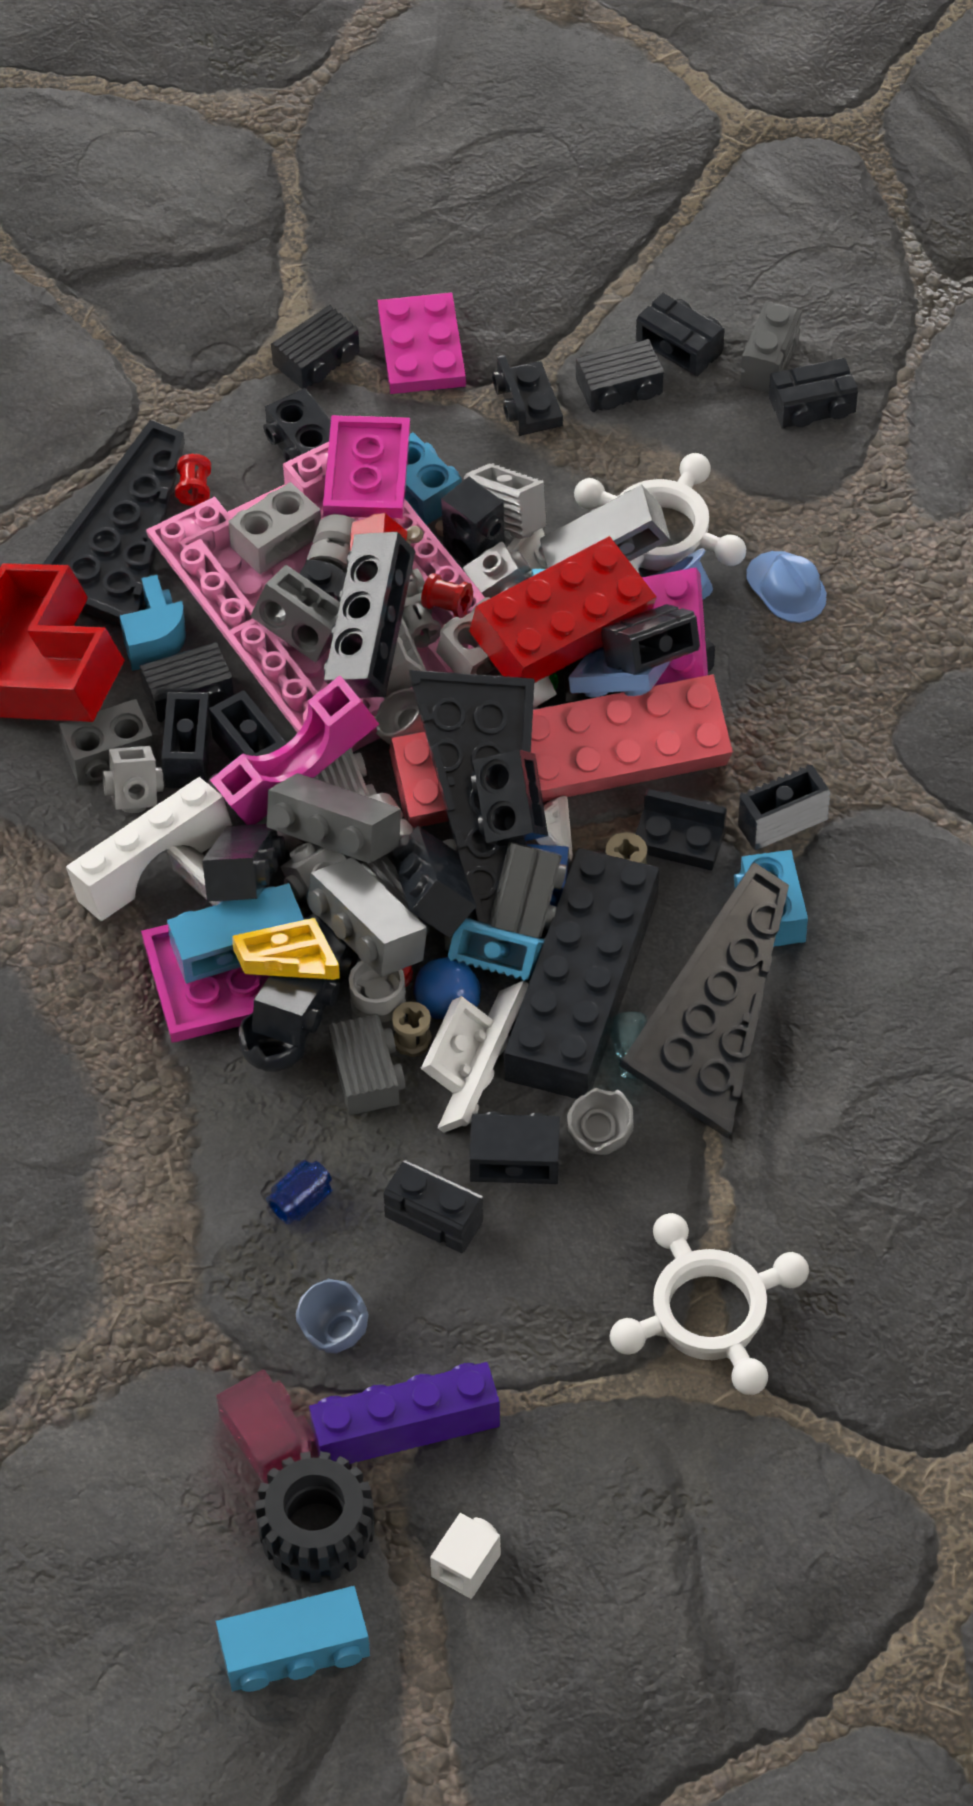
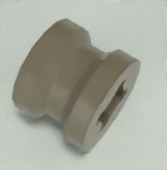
(627, 844)

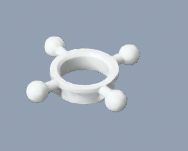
(680, 496)
(671, 1232)

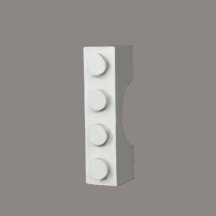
(109, 872)

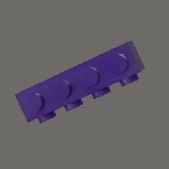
(406, 1414)

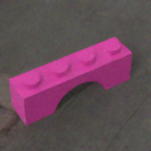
(332, 727)

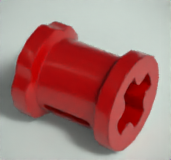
(193, 479)
(447, 595)

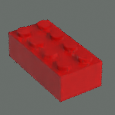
(560, 612)

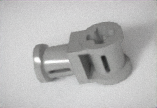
(416, 616)

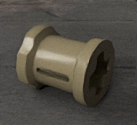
(417, 1025)

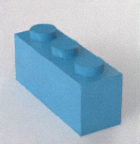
(204, 937)
(293, 1639)

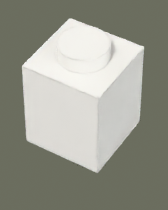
(466, 1554)

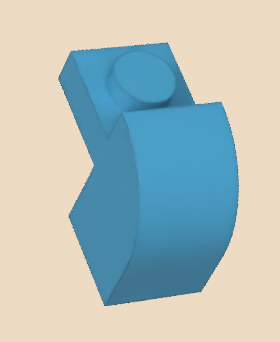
(153, 631)

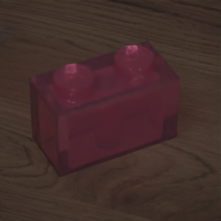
(263, 1423)

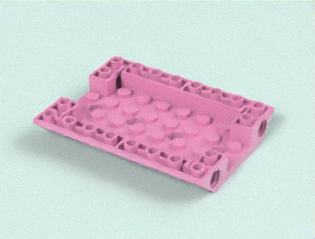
(229, 588)

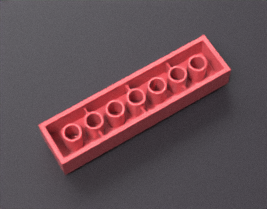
(592, 745)

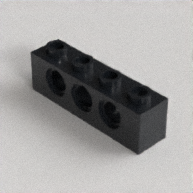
(370, 612)

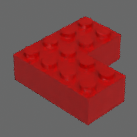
(44, 659)

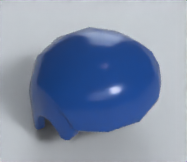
(444, 981)

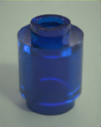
(300, 1191)

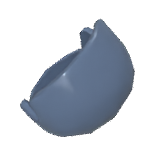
(332, 1316)

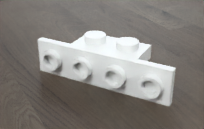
(467, 1051)

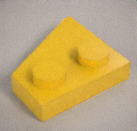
(287, 951)

